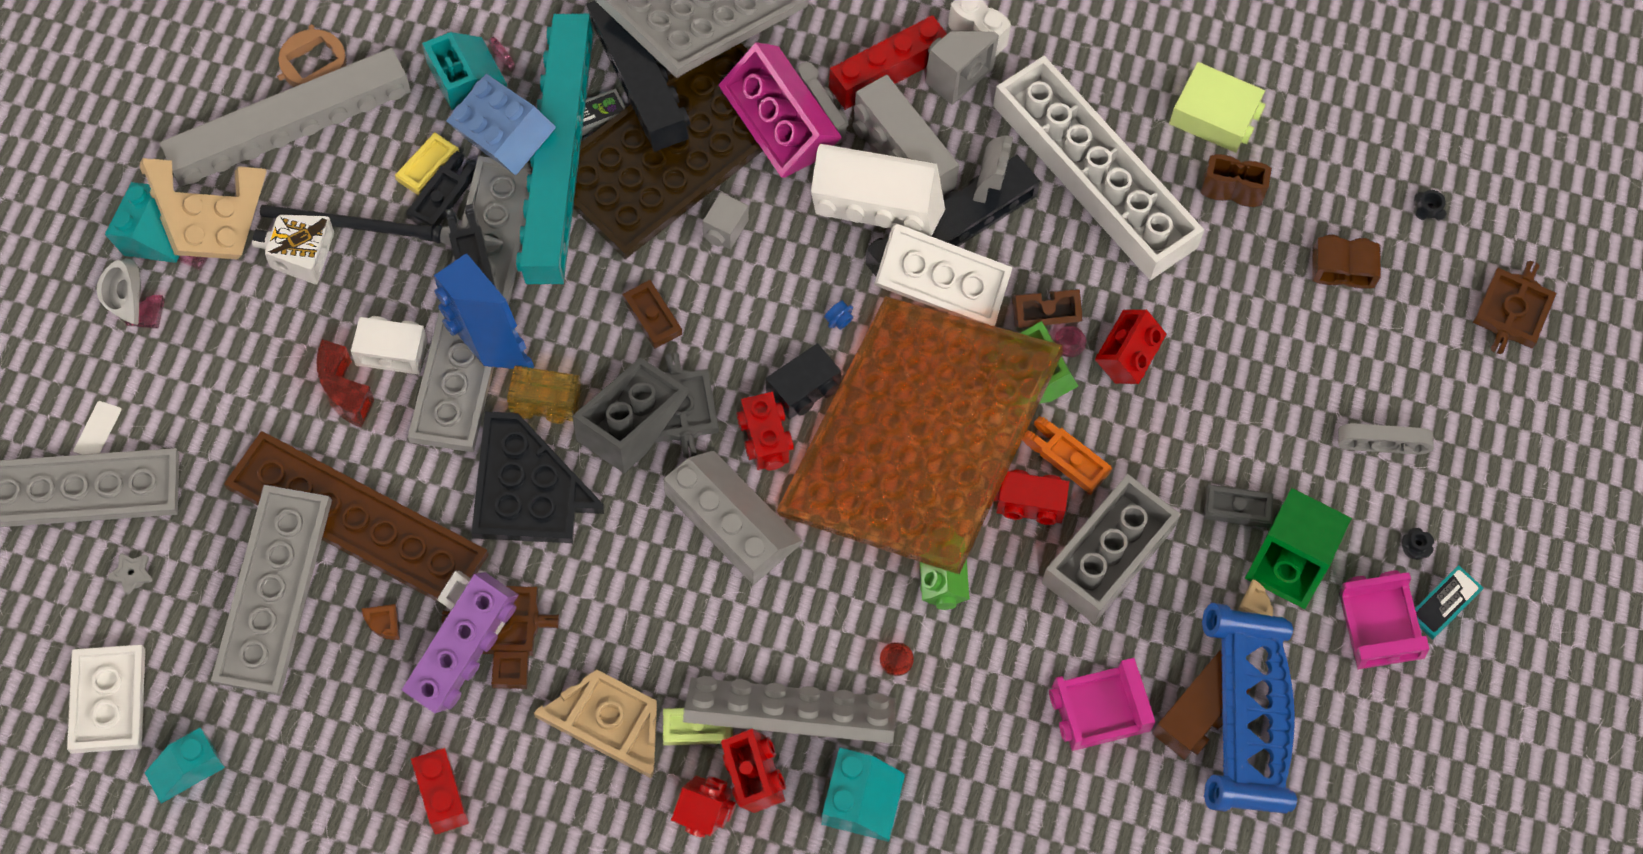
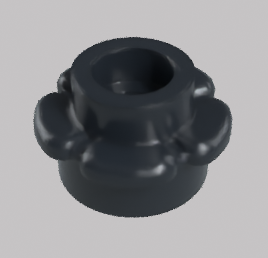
(1414, 551)

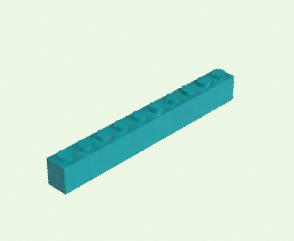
(557, 159)

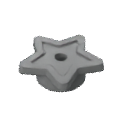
(132, 581)

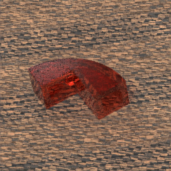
(346, 397)

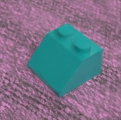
(138, 227)
(862, 795)

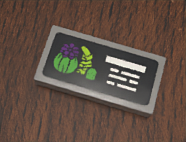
(601, 110)

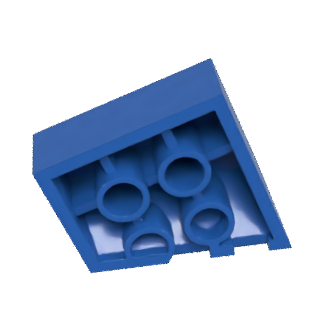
(479, 315)

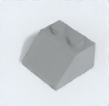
(960, 62)

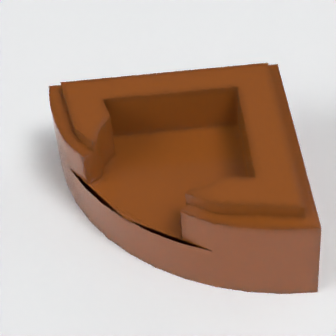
(383, 621)

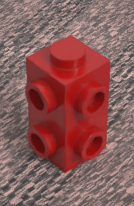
(764, 428)
(1032, 497)

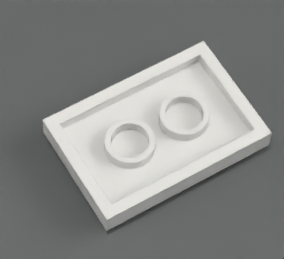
(106, 699)

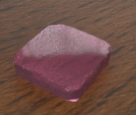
(502, 53)

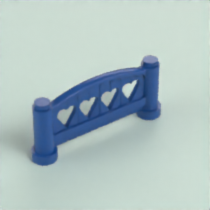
(1241, 783)

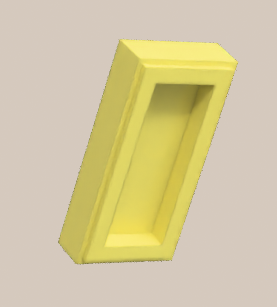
(425, 163)

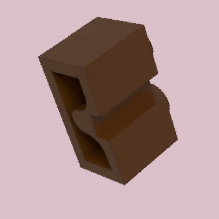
(1061, 308)

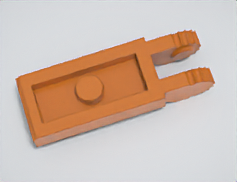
(1068, 455)

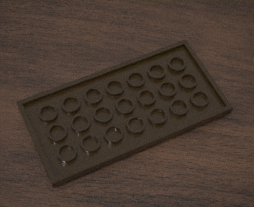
(638, 192)

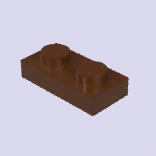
(652, 314)

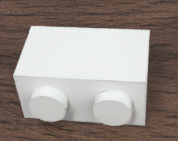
(389, 345)

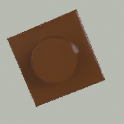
(510, 670)

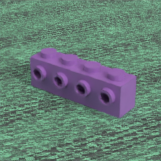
(460, 643)

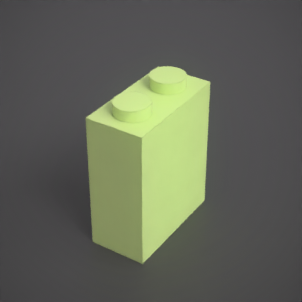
(1218, 107)

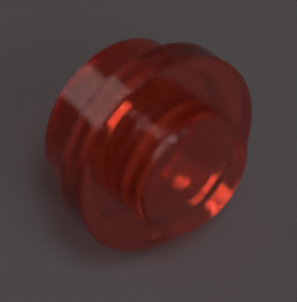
(896, 659)

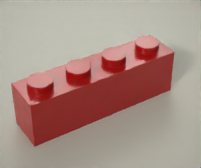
(895, 56)

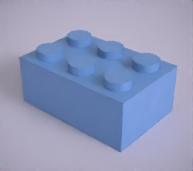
(501, 124)

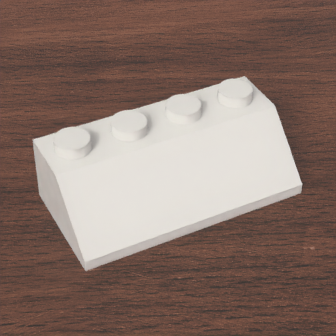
(877, 189)

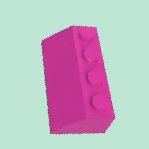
(778, 108)

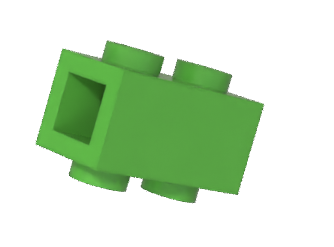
(943, 587)

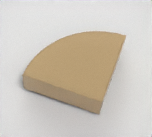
(1256, 600)

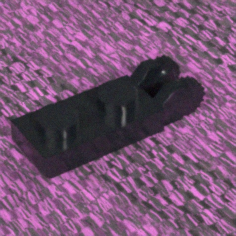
(441, 192)
(469, 240)

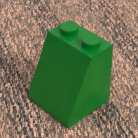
(1298, 548)

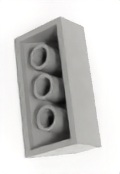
(730, 514)

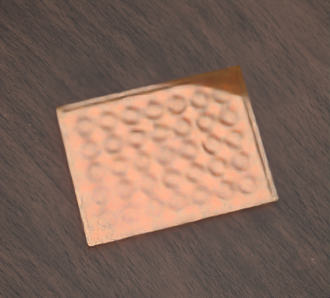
(921, 433)

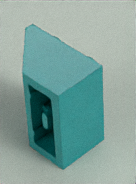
(459, 64)

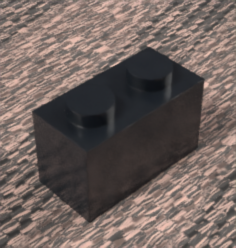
(804, 381)

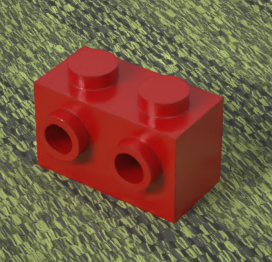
(1130, 346)
(753, 771)
(704, 806)

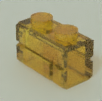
(544, 394)

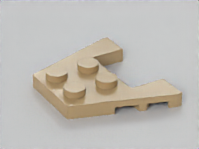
(201, 222)

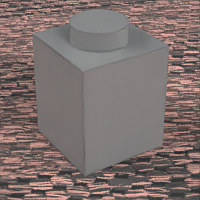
(725, 221)

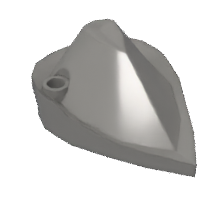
(121, 289)

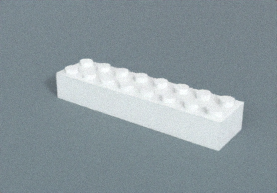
(1098, 167)

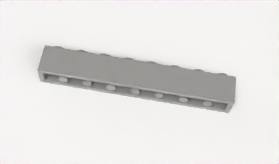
(285, 117)

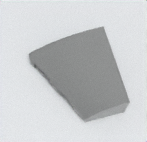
(993, 166)

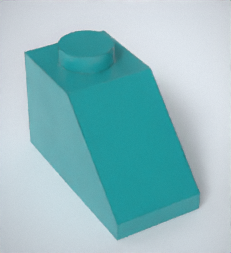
(183, 765)

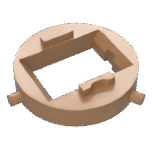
(302, 43)

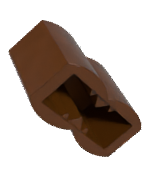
(1235, 180)
(1346, 262)

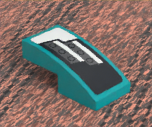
(1446, 601)

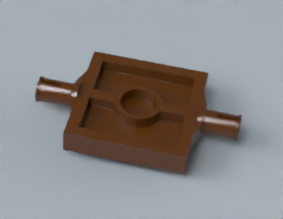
(1515, 307)
(522, 627)

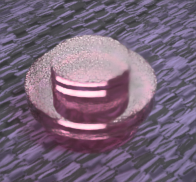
(1072, 341)

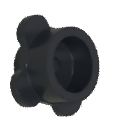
(1431, 198)

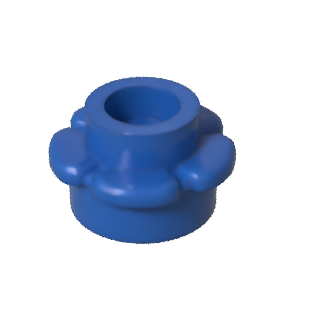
(839, 315)

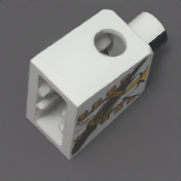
(297, 245)

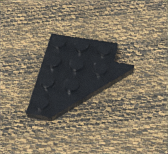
(525, 486)

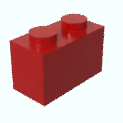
(439, 791)

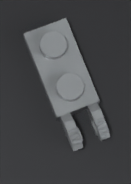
(824, 97)

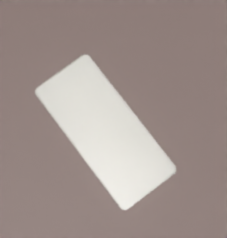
(97, 429)

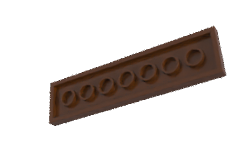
(361, 519)

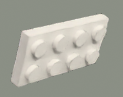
(942, 275)

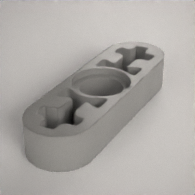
(1385, 438)

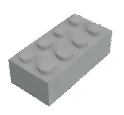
(897, 130)
(1110, 548)

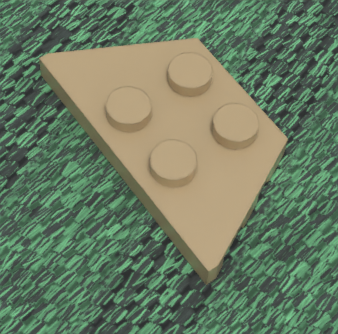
(607, 719)

